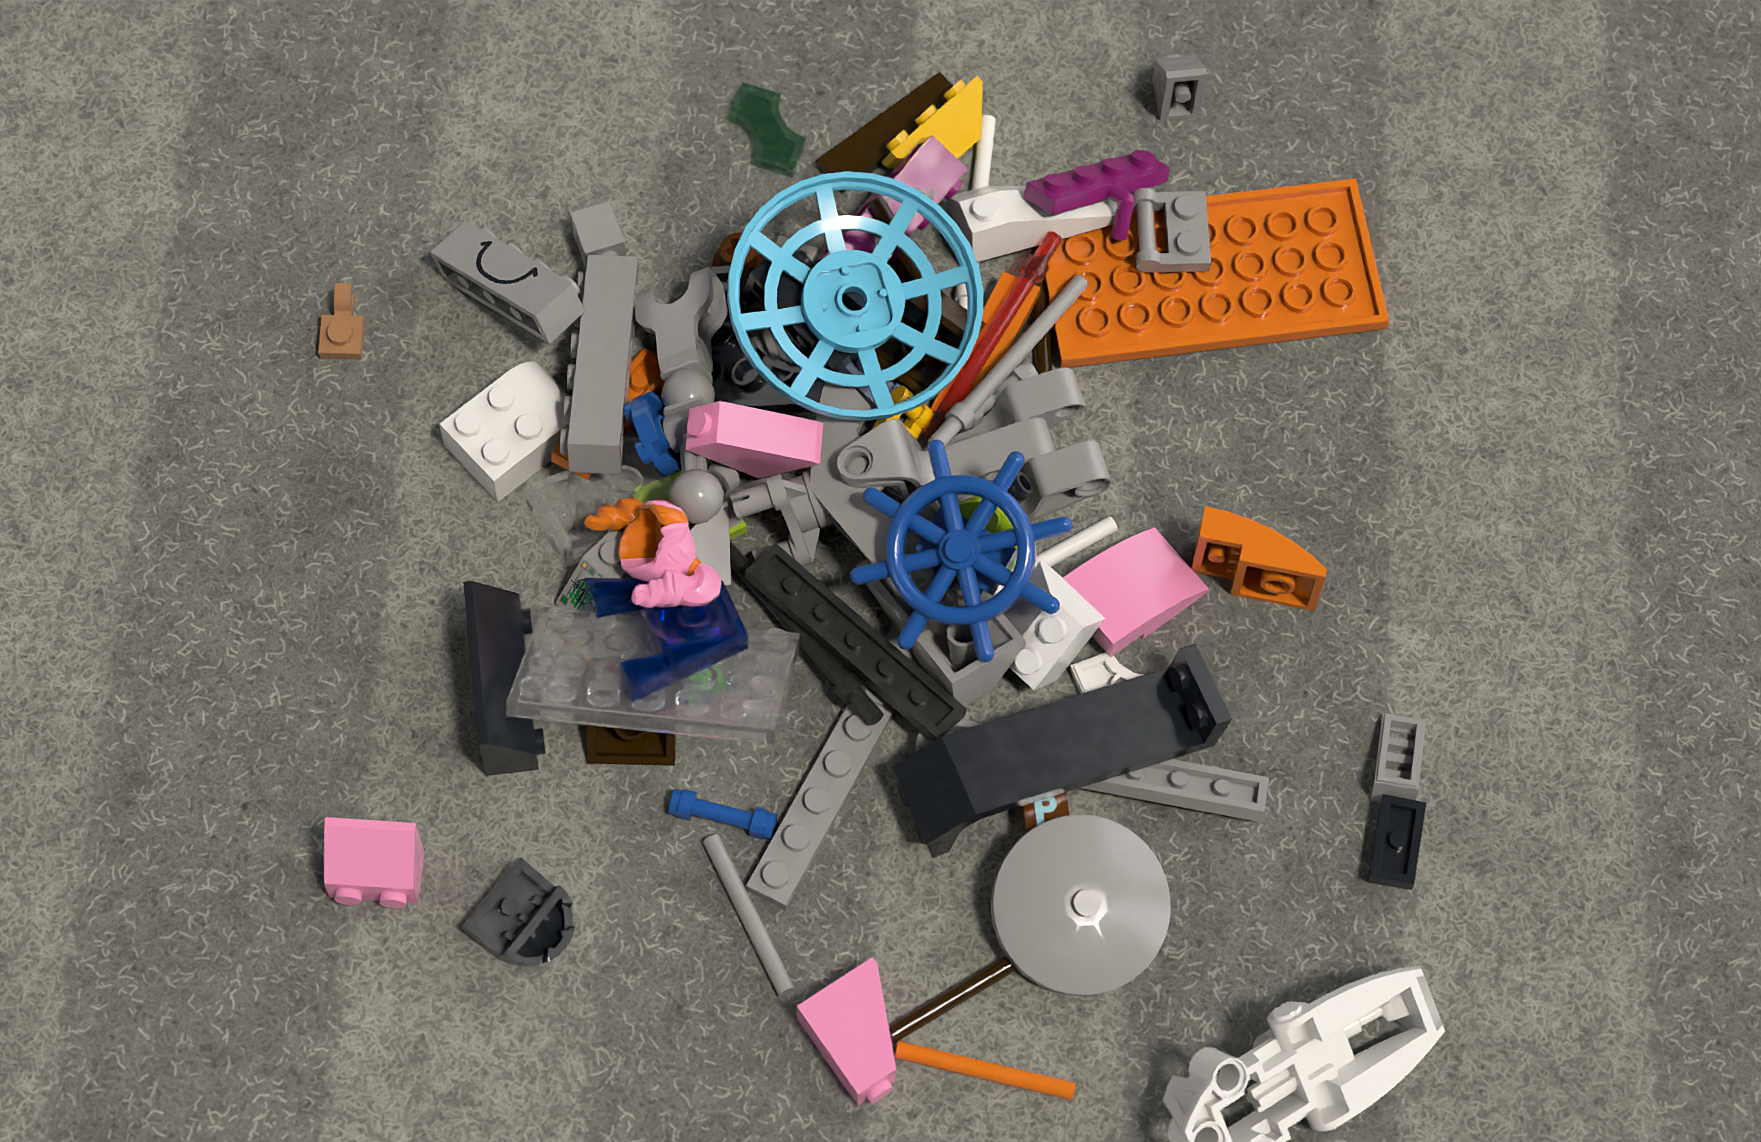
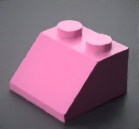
(372, 861)

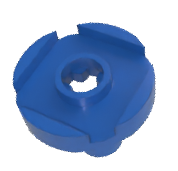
(653, 445)

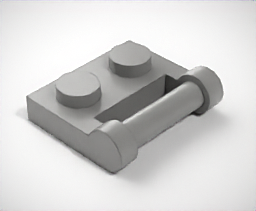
(1184, 229)

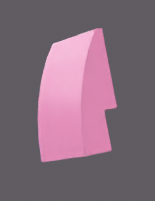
(1136, 588)

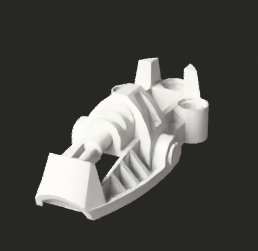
(1307, 1063)

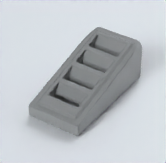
(1396, 782)

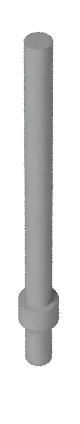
(963, 413)

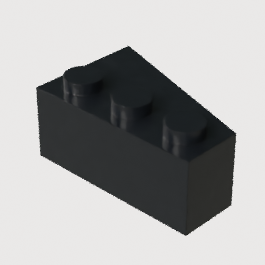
(789, 295)

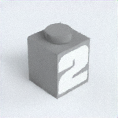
(597, 231)

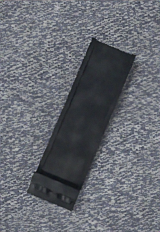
(1060, 748)

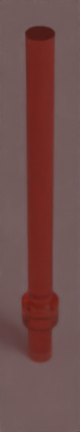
(1032, 272)

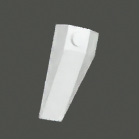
(1003, 221)

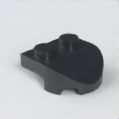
(523, 918)

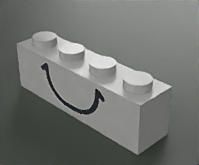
(508, 281)

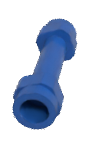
(760, 823)

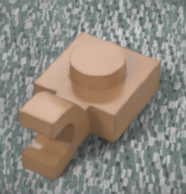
(342, 333)

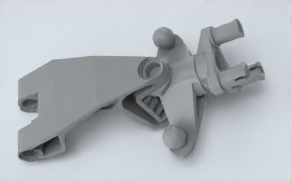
(897, 466)

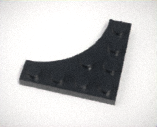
(737, 380)

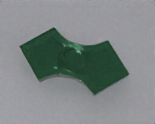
(775, 143)

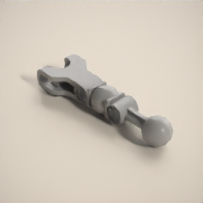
(685, 360)

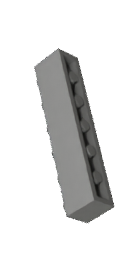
(602, 365)

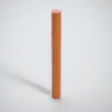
(985, 1070)

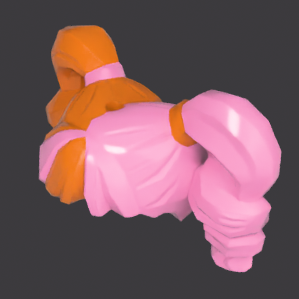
(658, 551)

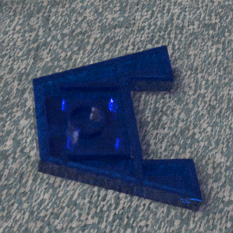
(683, 635)

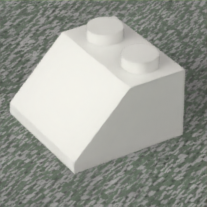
(1051, 638)

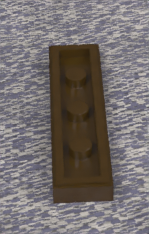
(867, 146)

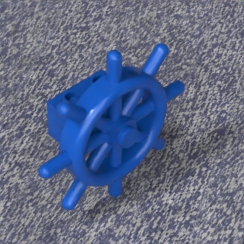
(961, 547)

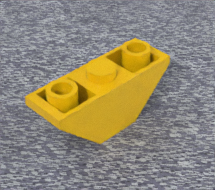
(953, 125)

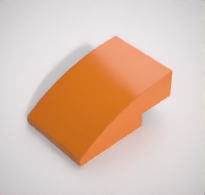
(1258, 560)

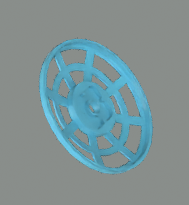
(858, 273)

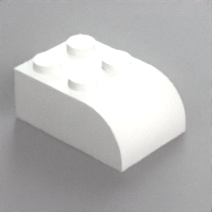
(508, 428)

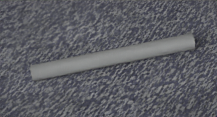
(748, 915)

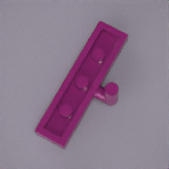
(1098, 182)

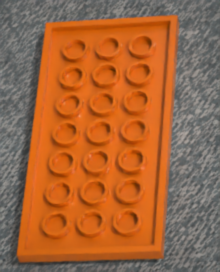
(1279, 271)

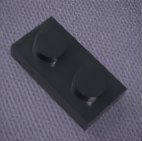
(1397, 842)

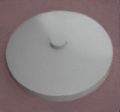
(1080, 905)

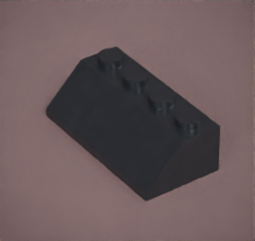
(496, 650)

